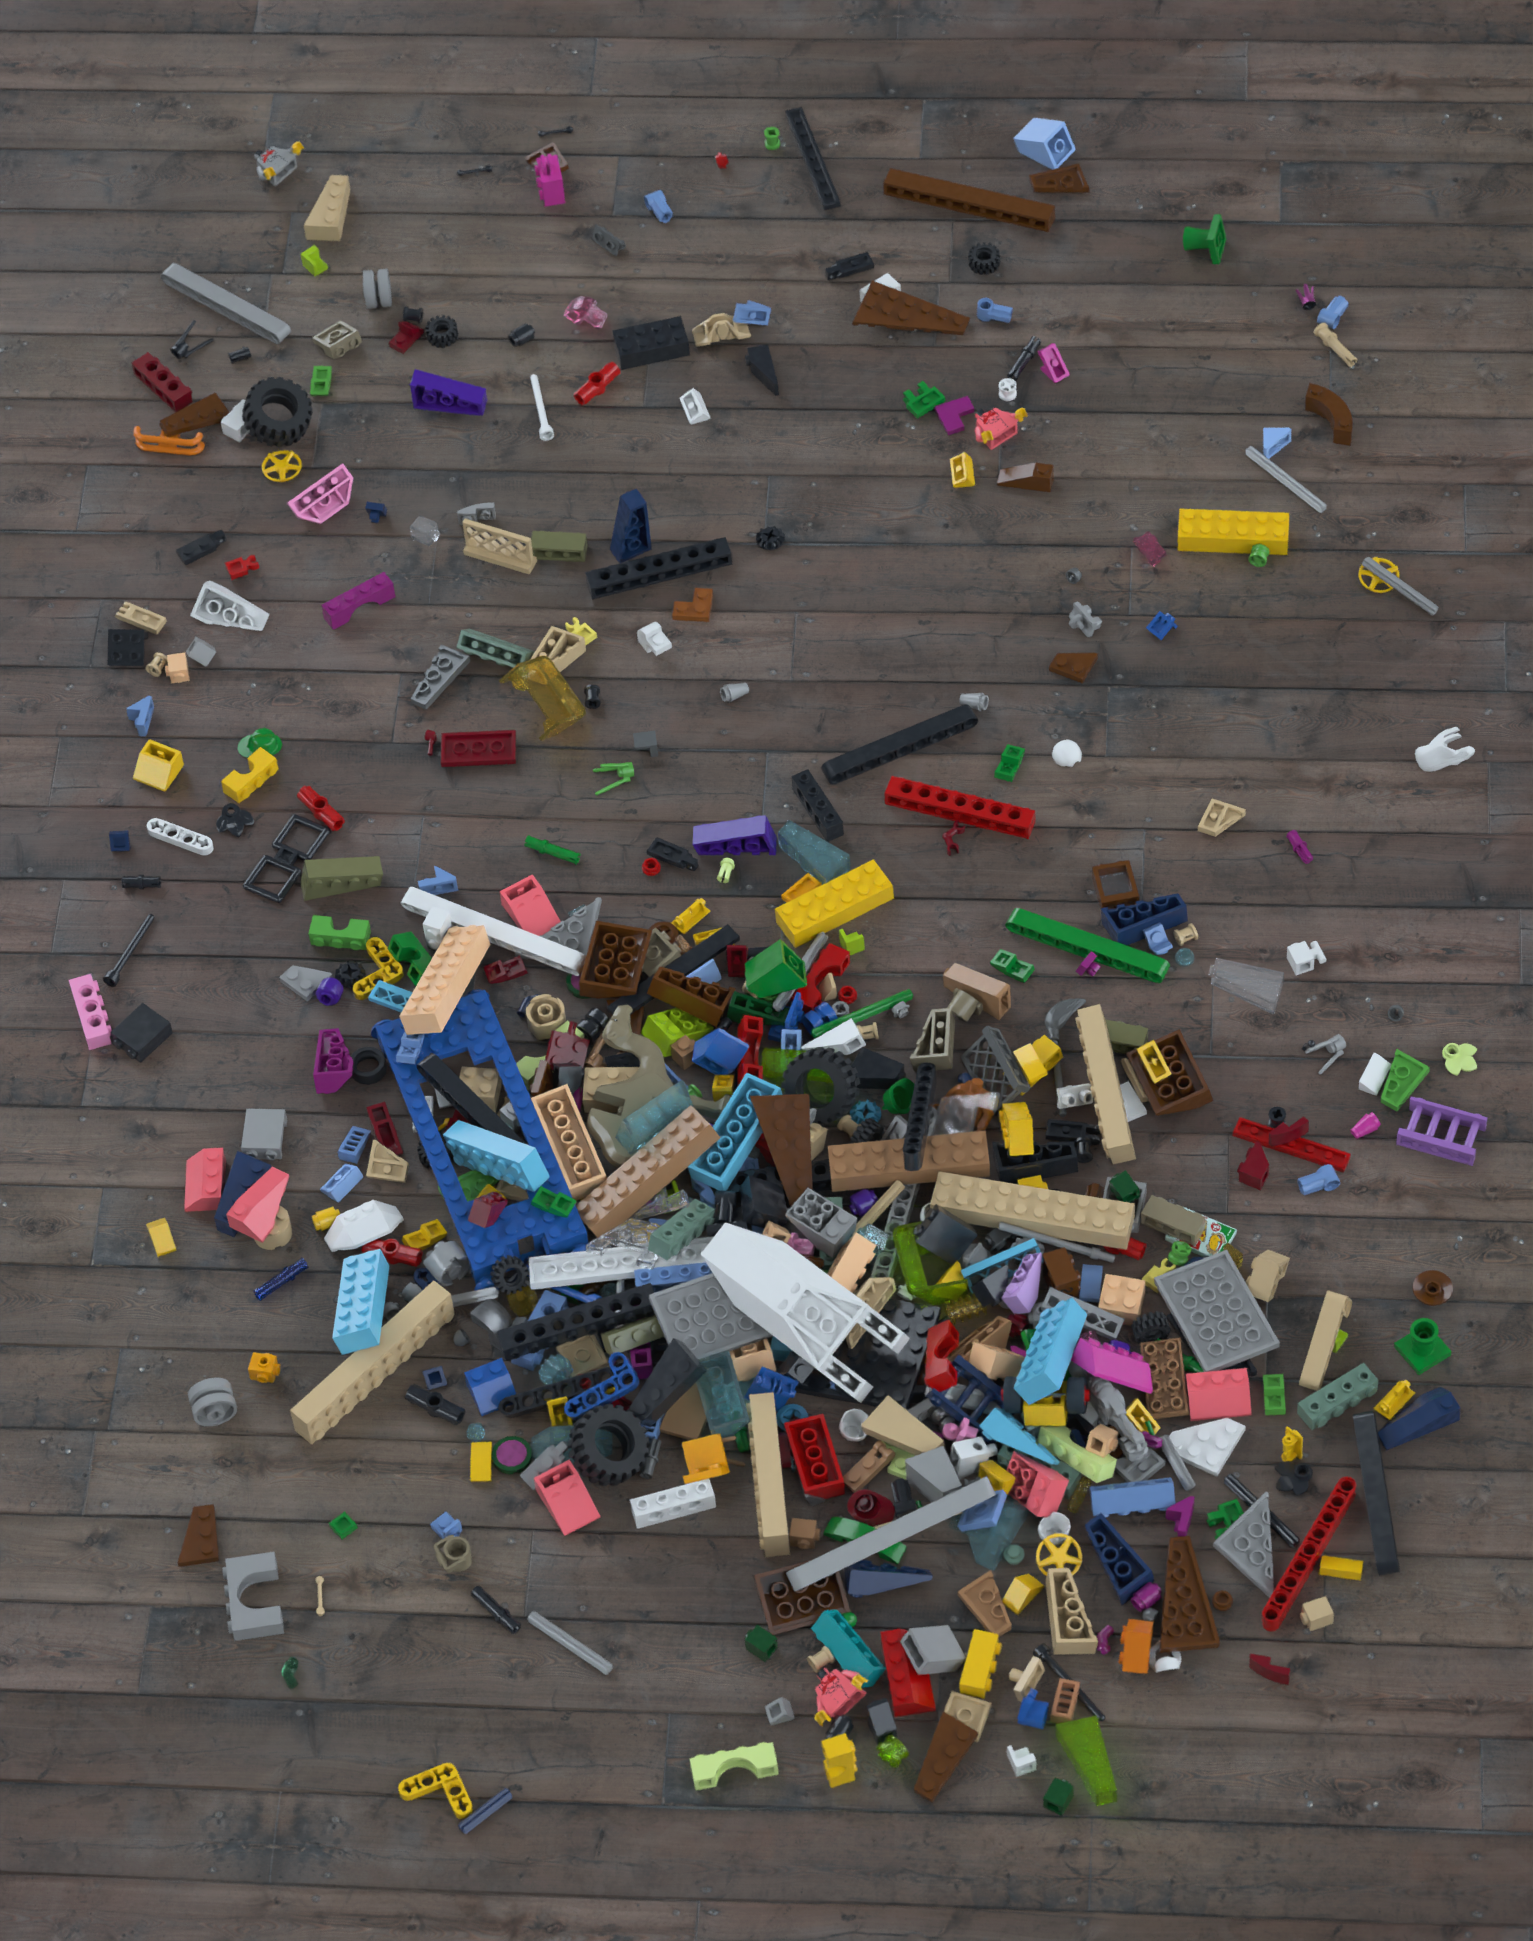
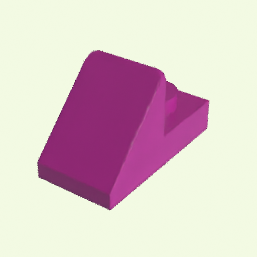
(1182, 1514)

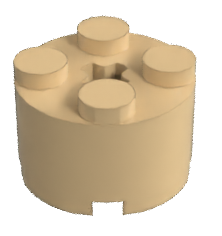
(545, 1015)
(280, 1233)

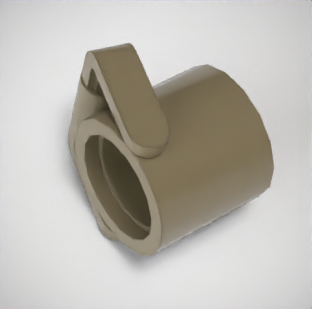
(964, 1005)
(456, 1553)

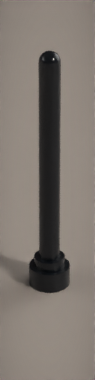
(111, 977)
(1044, 1653)

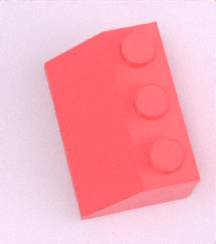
(205, 1180)
(1218, 1394)

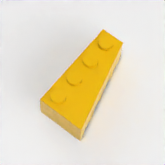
(1017, 1128)

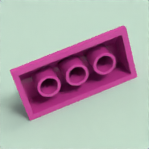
(1113, 1364)

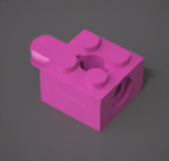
(549, 180)

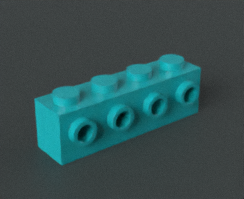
(847, 1646)

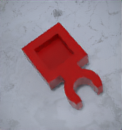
(239, 568)

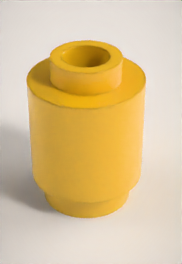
(325, 1218)

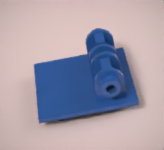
(771, 1381)

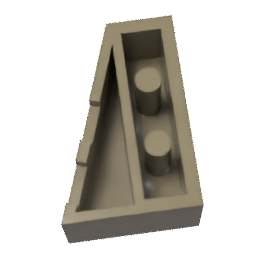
(936, 1041)

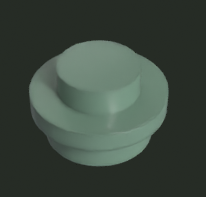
(1013, 1554)

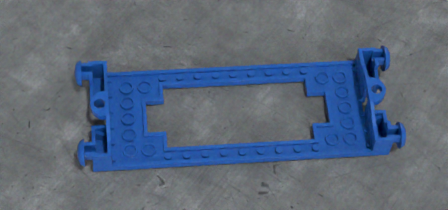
(477, 1030)

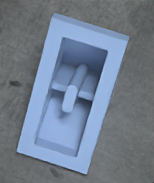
(1274, 440)
(791, 1039)

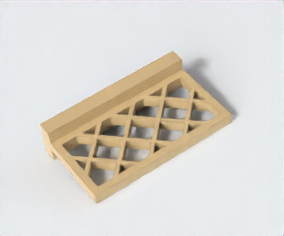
(491, 551)

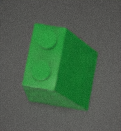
(775, 971)

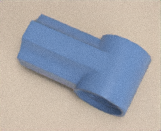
(657, 203)
(987, 310)
(1333, 312)
(1324, 1178)

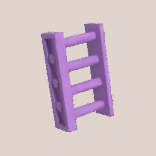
(1435, 1146)

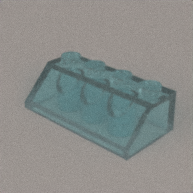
(653, 1117)
(722, 1396)

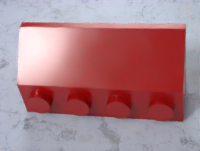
(815, 1457)
(908, 1690)

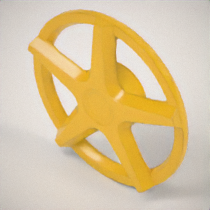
(281, 466)
(1375, 579)
(1059, 1555)

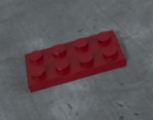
(478, 748)

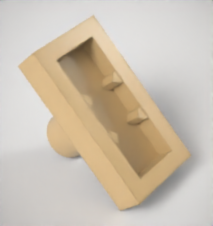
(1028, 1678)

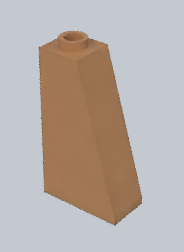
(987, 990)

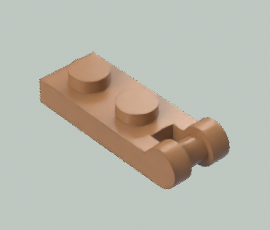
(868, 1467)

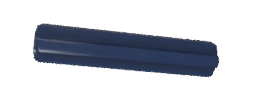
(485, 1811)

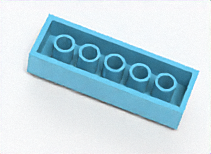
(738, 1134)
(496, 1156)
(361, 1301)
(1050, 1351)

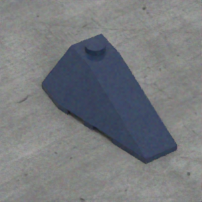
(1424, 1415)
(868, 1579)

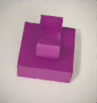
(1088, 965)

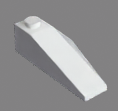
(228, 609)

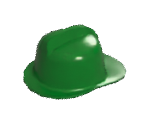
(260, 738)
(899, 1097)

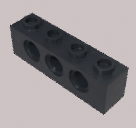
(817, 805)

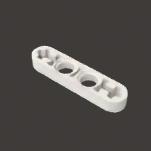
(182, 833)

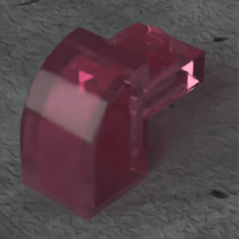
(585, 309)

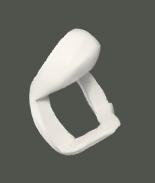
(1164, 1663)

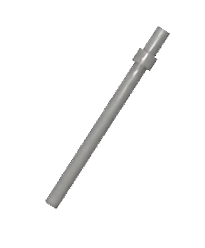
(1093, 1253)

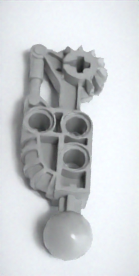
(1111, 1409)

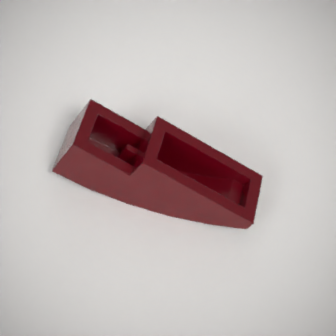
(384, 1127)

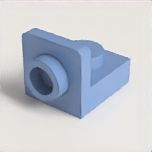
(1157, 939)
(446, 1526)

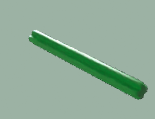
(864, 1012)

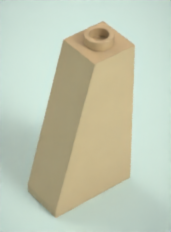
(900, 1428)

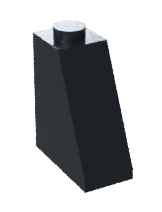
(877, 1070)

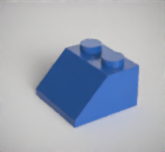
(489, 1385)

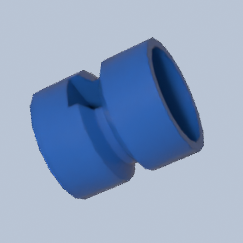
(822, 1014)

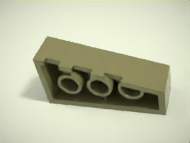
(339, 876)

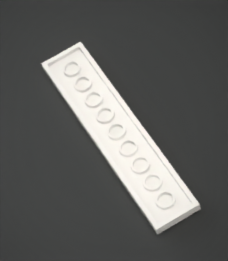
(614, 1264)

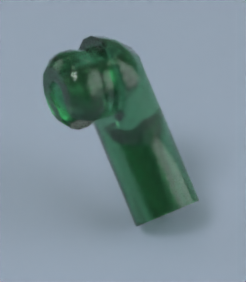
(288, 1672)

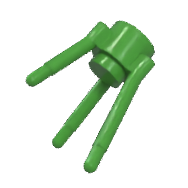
(624, 770)

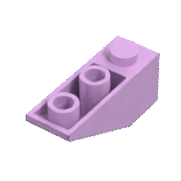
(1024, 1287)

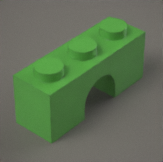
(353, 936)

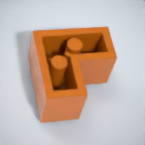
(1137, 1645)

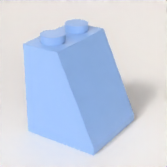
(1045, 142)

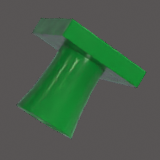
(1211, 239)
(1422, 1346)

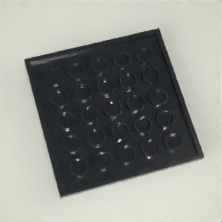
(879, 1365)

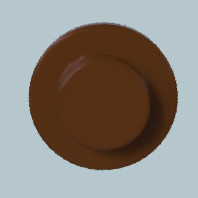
(1222, 1600)

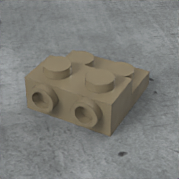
(338, 339)
(660, 952)

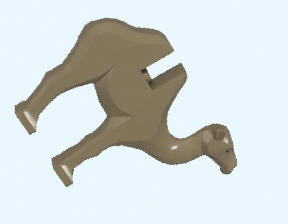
(636, 1091)

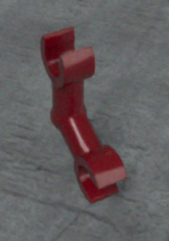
(947, 837)

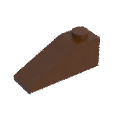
(1028, 476)

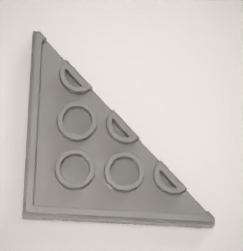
(576, 930)
(1249, 1545)

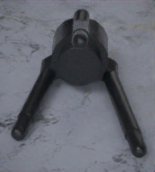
(181, 348)

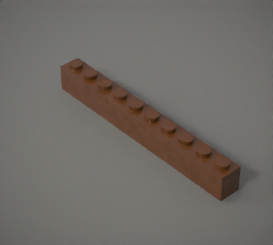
(969, 200)

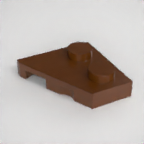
(1073, 665)

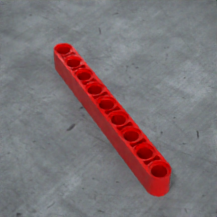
(1306, 1561)

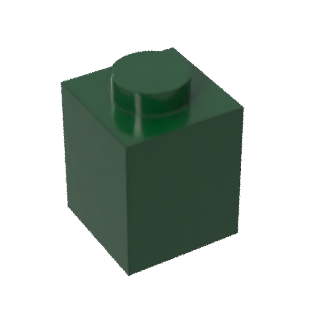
(1124, 1187)
(761, 1643)
(1058, 1796)

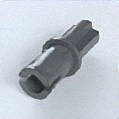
(648, 1468)

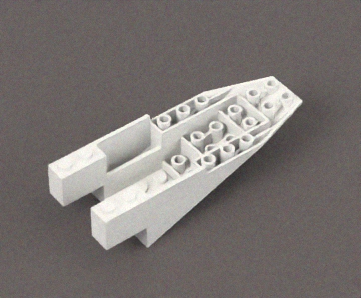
(795, 1301)

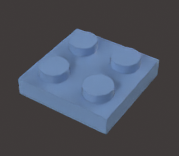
(983, 1514)

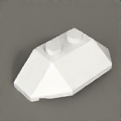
(362, 1225)

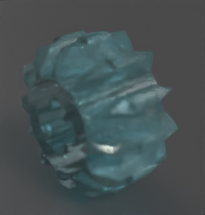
(555, 1369)

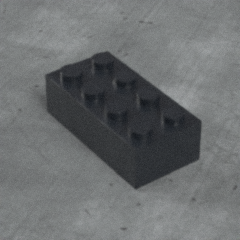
(651, 343)

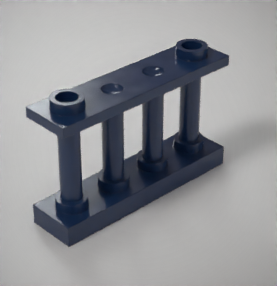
(976, 1380)

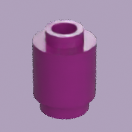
(1146, 1596)

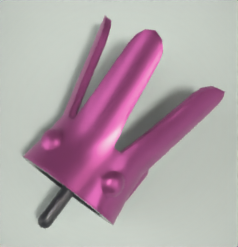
(1308, 301)

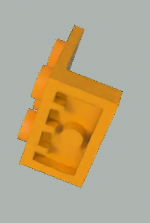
(705, 1458)

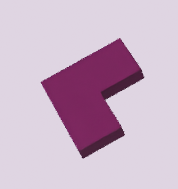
(950, 414)

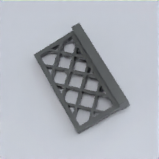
(1004, 1058)

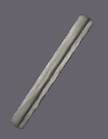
(1400, 586)
(570, 1642)

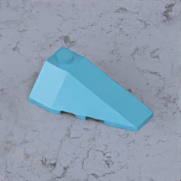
(1008, 1430)

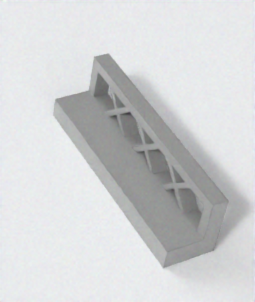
(1100, 1319)

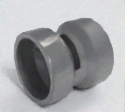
(942, 1418)

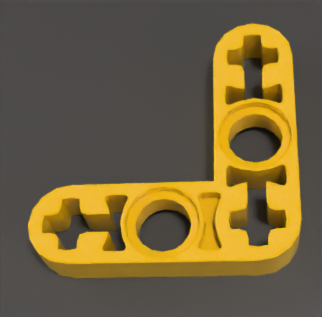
(383, 973)
(445, 1783)

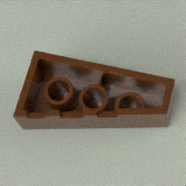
(691, 994)

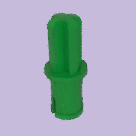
(742, 1440)

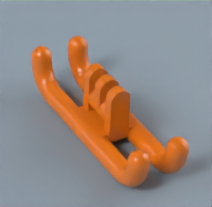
(169, 444)

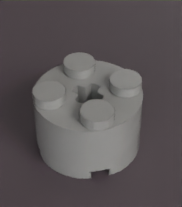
(447, 1262)

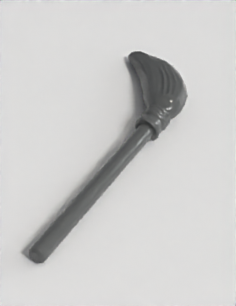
(1054, 1021)

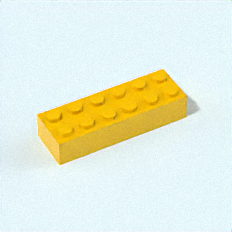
(1232, 531)
(834, 903)

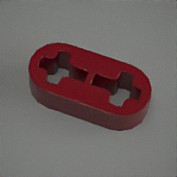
(784, 1450)

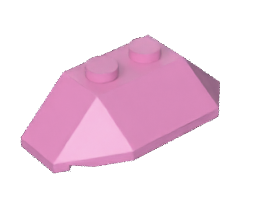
(324, 496)

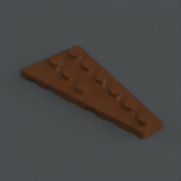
(905, 312)
(787, 1133)
(1186, 1609)

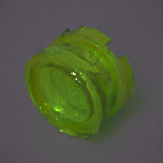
(892, 1751)

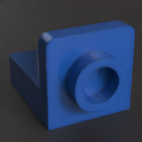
(1161, 625)

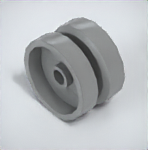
(379, 288)
(212, 1402)

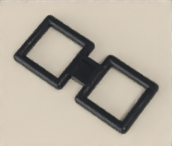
(286, 858)

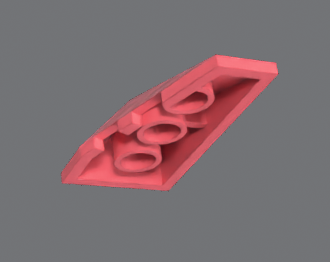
(257, 1208)

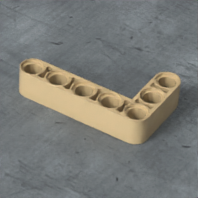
(1333, 1310)

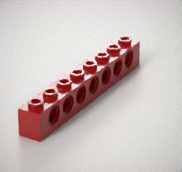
(960, 806)

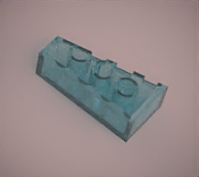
(813, 853)

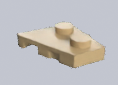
(1219, 817)
(386, 1164)

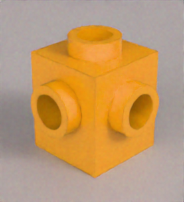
(263, 1367)

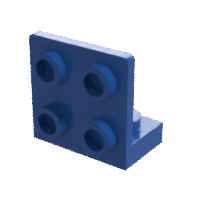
(792, 1020)

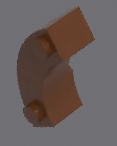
(1334, 409)

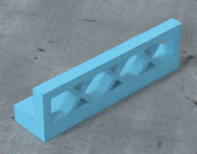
(389, 993)
(996, 1260)

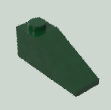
(751, 1006)

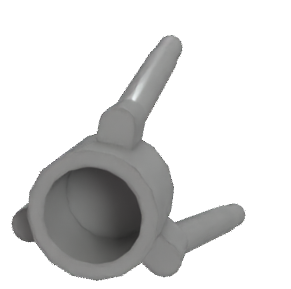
(1333, 1045)

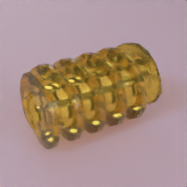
(963, 1308)

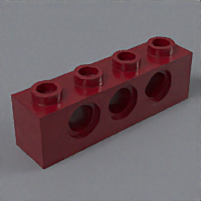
(162, 382)

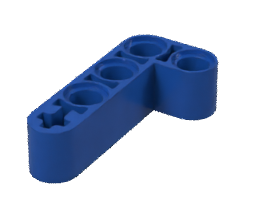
(617, 1380)

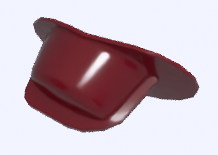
(870, 1507)

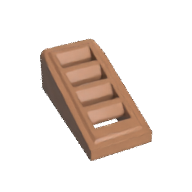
(1062, 1714)

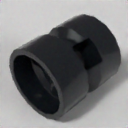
(593, 1025)

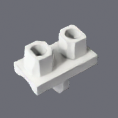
(1074, 1096)

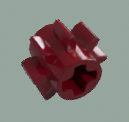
(1018, 1324)

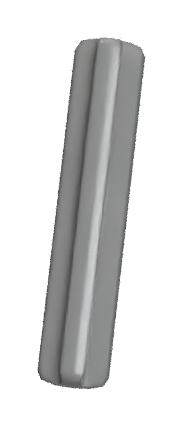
(474, 1296)
(1177, 1463)

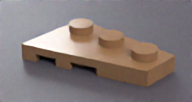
(986, 1604)

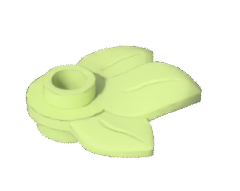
(1461, 1059)

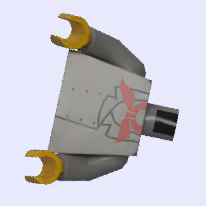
(277, 163)

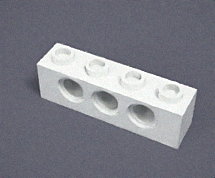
(673, 1503)

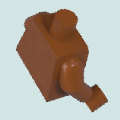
(969, 1088)

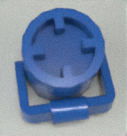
(1032, 1711)

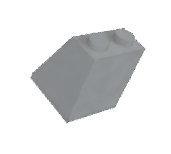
(932, 1474)

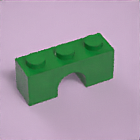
(408, 948)

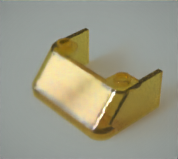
(550, 693)

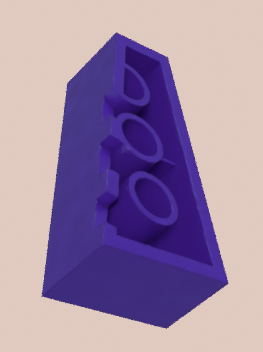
(446, 394)
(735, 836)

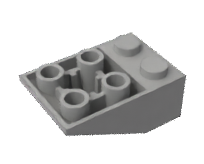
(822, 1221)

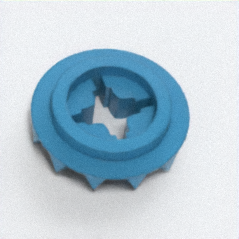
(857, 1111)
(787, 1412)

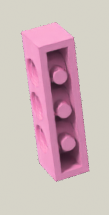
(81, 988)

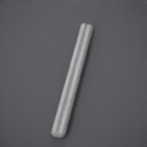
(1286, 479)
(808, 958)

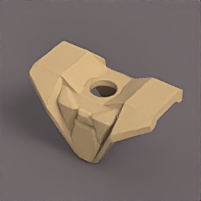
(719, 328)

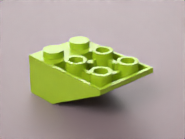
(671, 1025)

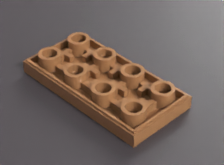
(1167, 1378)
(686, 1417)

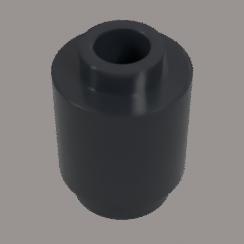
(521, 335)
(840, 1725)

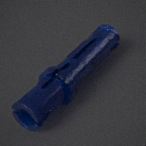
(288, 1273)

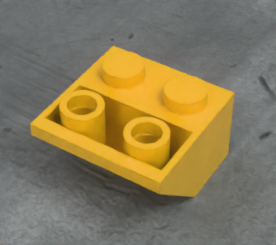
(158, 765)

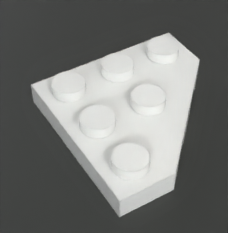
(1208, 1444)

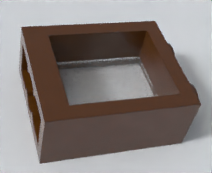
(1115, 884)

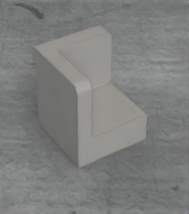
(201, 651)

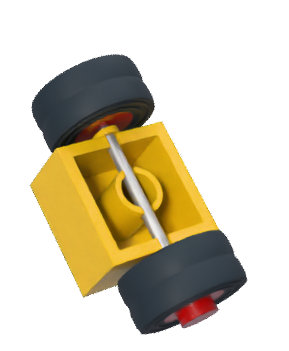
(1052, 1409)

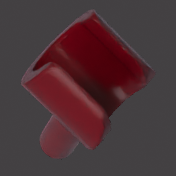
(431, 737)

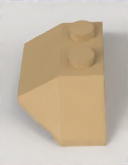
(876, 1294)

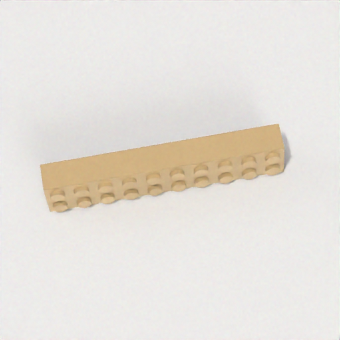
(1036, 1209)
(370, 1366)

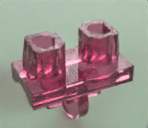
(1150, 548)

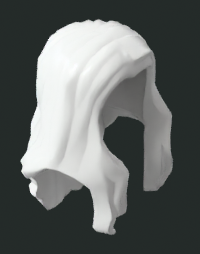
(1438, 755)

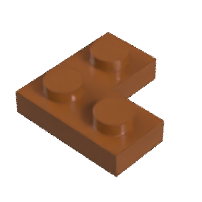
(697, 610)

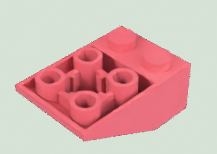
(529, 906)
(1036, 1485)
(566, 1497)

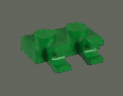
(925, 401)
(1227, 1512)

